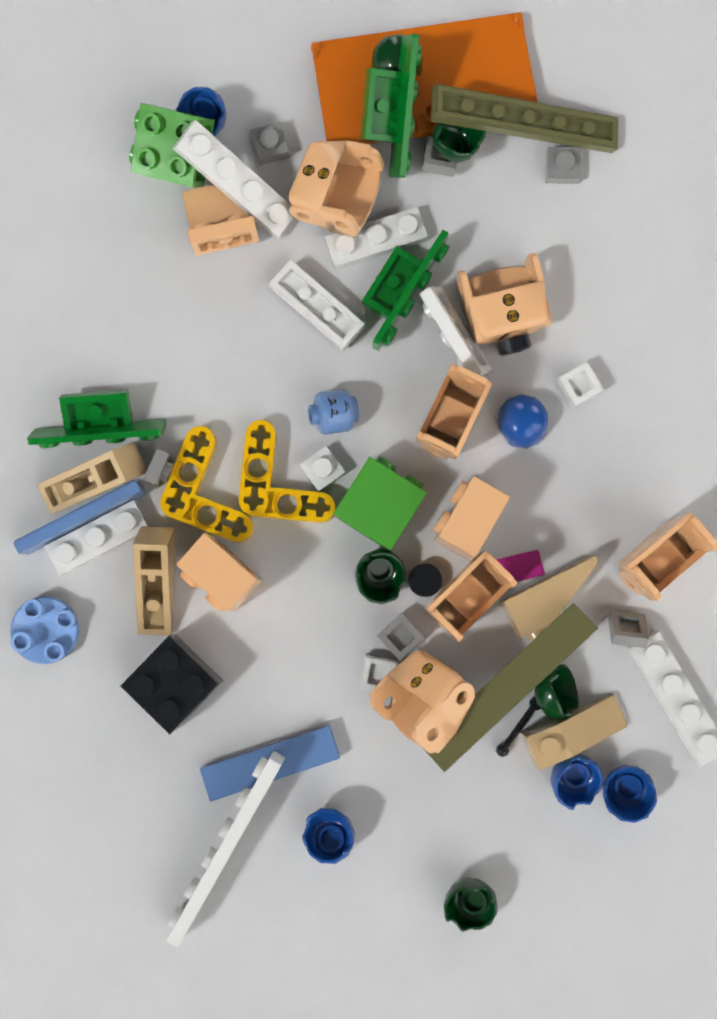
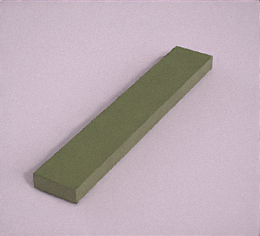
(523, 118)
(517, 681)

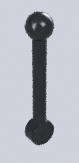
(503, 748)

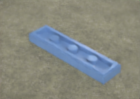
(79, 517)
(300, 754)

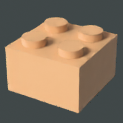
(471, 518)
(219, 573)

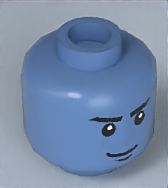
(333, 411)

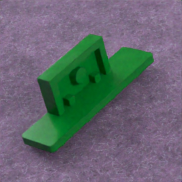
(389, 105)
(396, 285)
(96, 417)

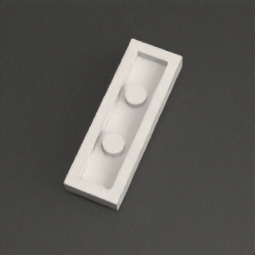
(377, 238)
(316, 305)
(453, 330)
(96, 538)

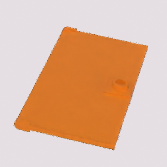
(465, 54)

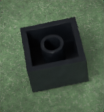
(171, 683)

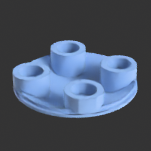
(44, 630)

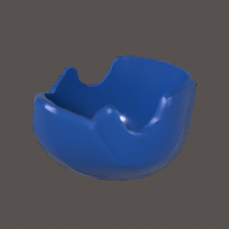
(204, 103)
(523, 421)
(576, 781)
(629, 793)
(328, 836)

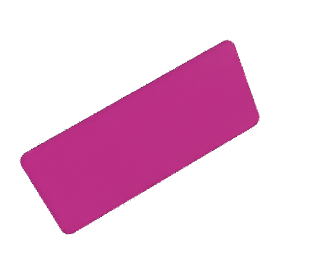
(523, 565)

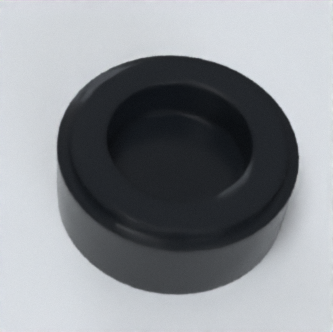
(514, 345)
(424, 580)

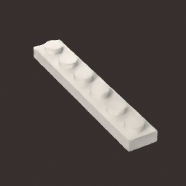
(216, 859)

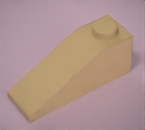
(92, 477)
(154, 579)
(543, 602)
(567, 737)

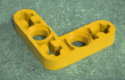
(270, 494)
(192, 501)

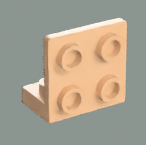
(216, 221)

